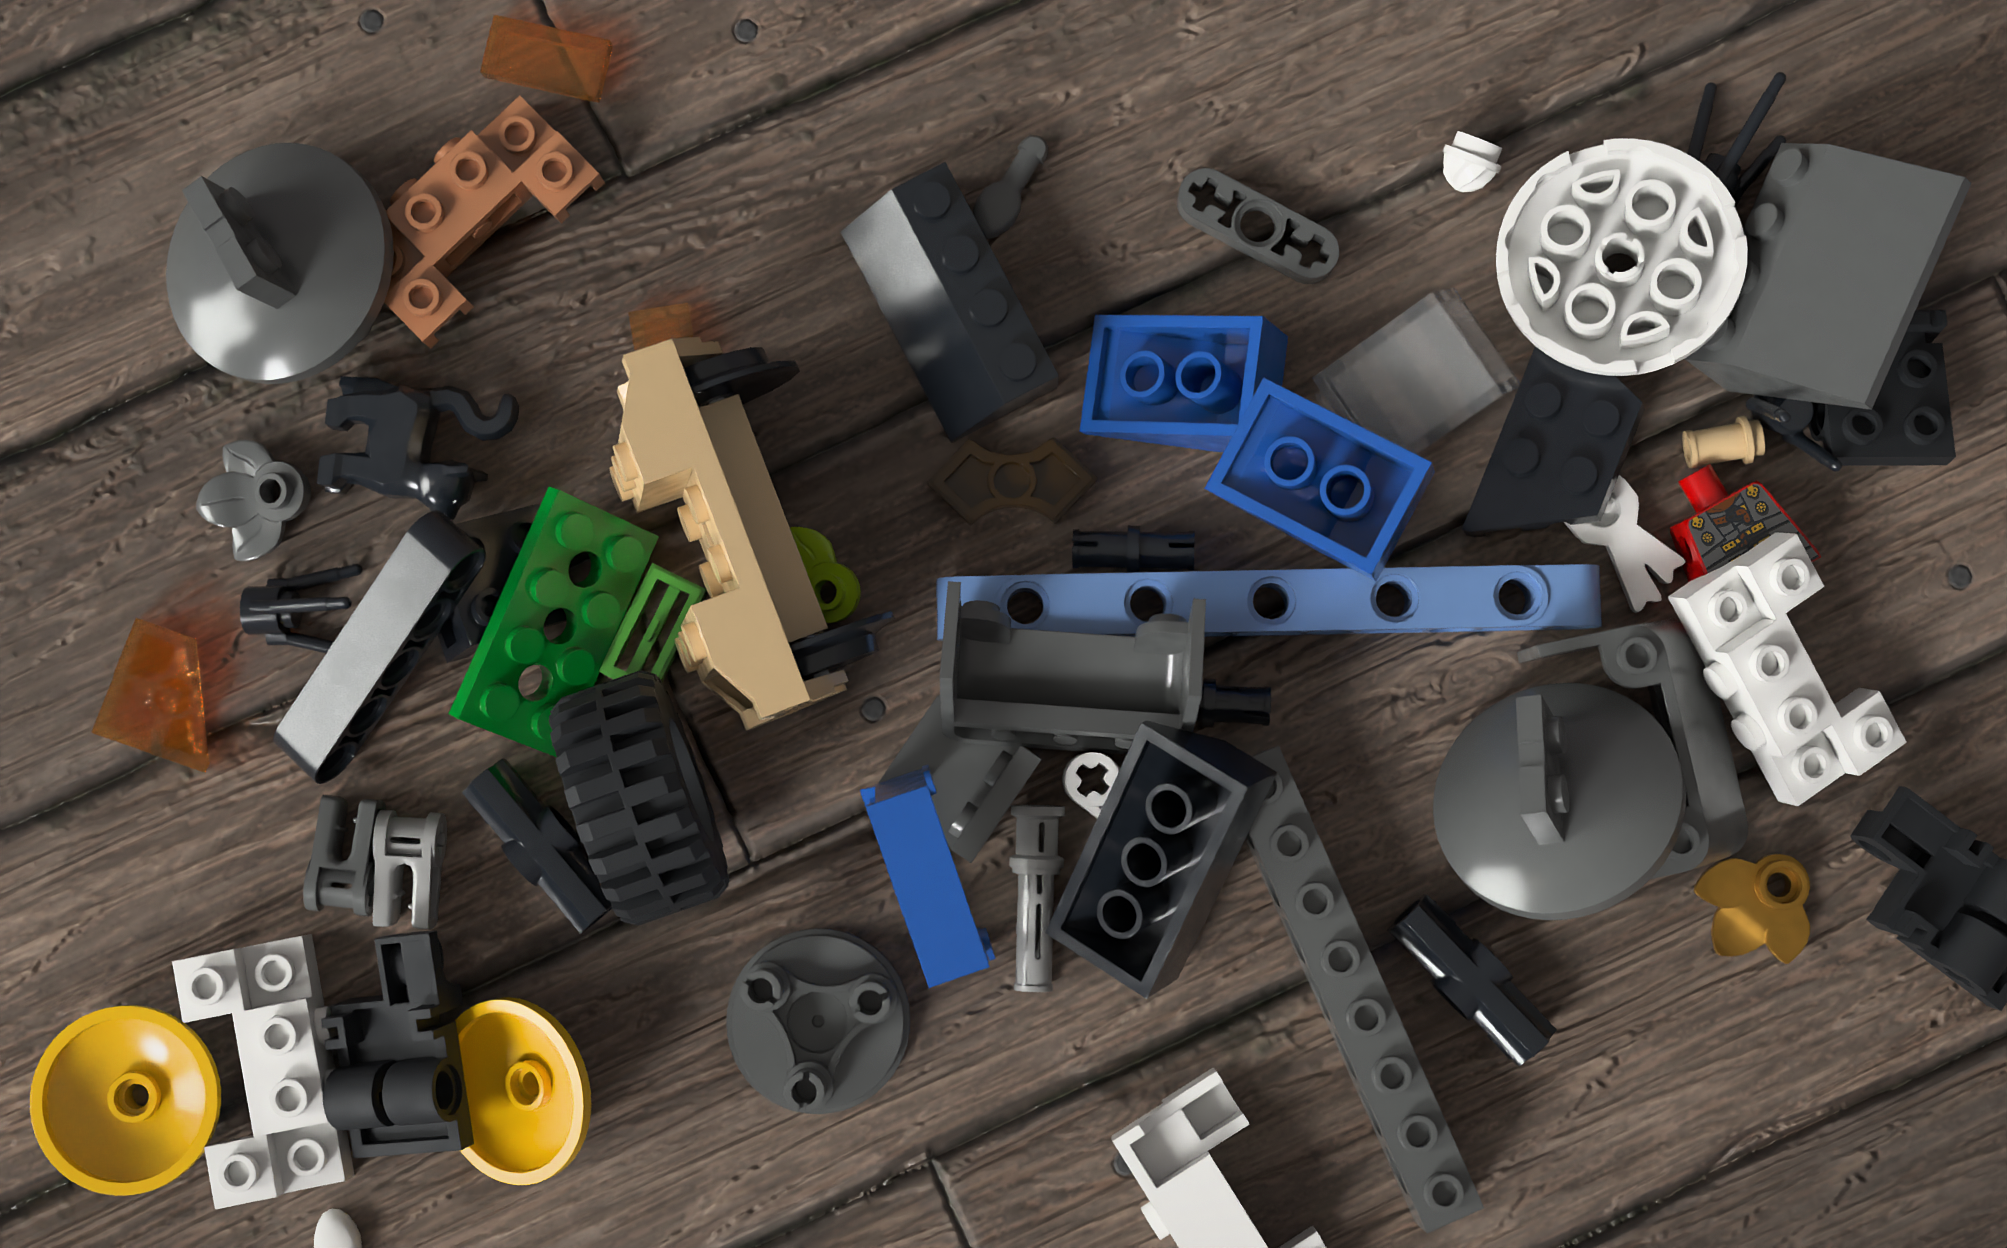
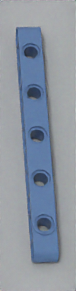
(1312, 598)

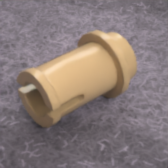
(1724, 443)

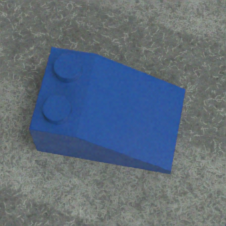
(1177, 376)
(1321, 478)

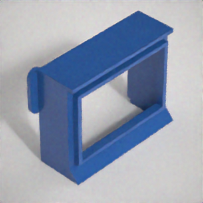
(926, 877)

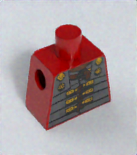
(1727, 523)

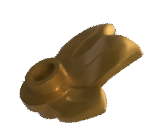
(1750, 913)

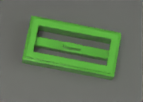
(634, 614)

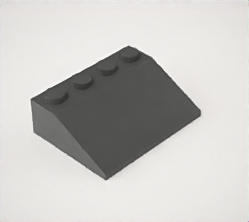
(1831, 274)

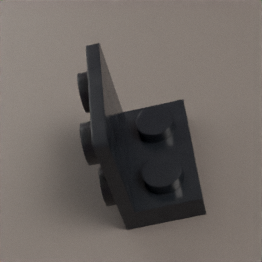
(502, 540)

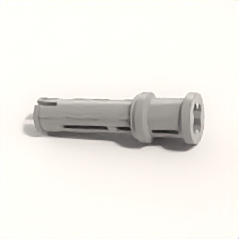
(1036, 865)

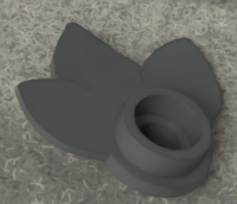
(246, 498)

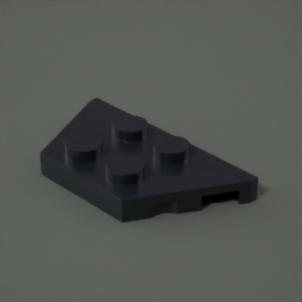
(1556, 450)

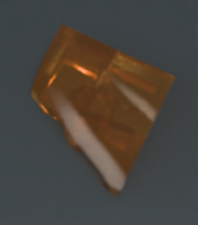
(157, 697)

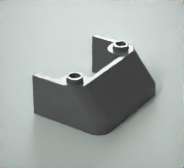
(1065, 686)
(1691, 714)

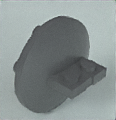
(279, 263)
(1559, 801)

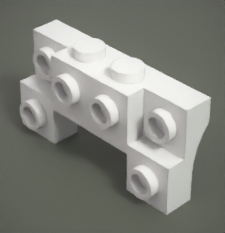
(1769, 680)
(284, 1066)
(1180, 1178)

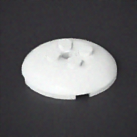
(1632, 202)

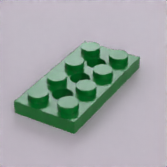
(533, 590)

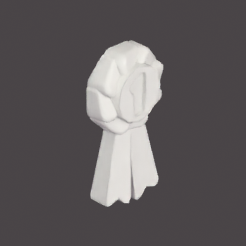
(1630, 547)

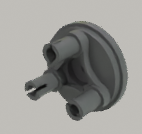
(818, 1021)

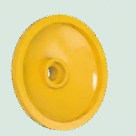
(522, 1091)
(87, 1108)

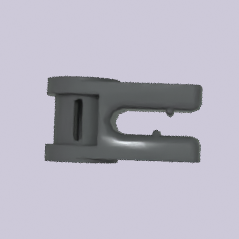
(328, 863)

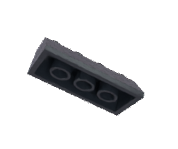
(949, 303)
(1159, 854)

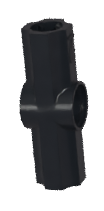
(539, 843)
(1472, 980)

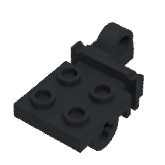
(1911, 412)
(1946, 895)
(398, 1063)

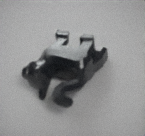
(401, 439)

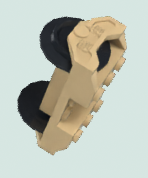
(690, 439)

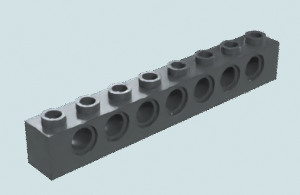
(1358, 1006)

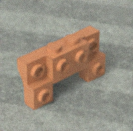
(466, 199)

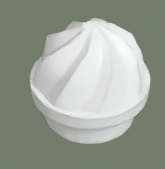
(1470, 162)

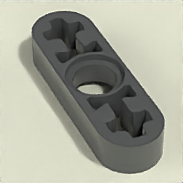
(1210, 219)

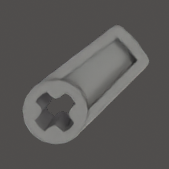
(423, 857)

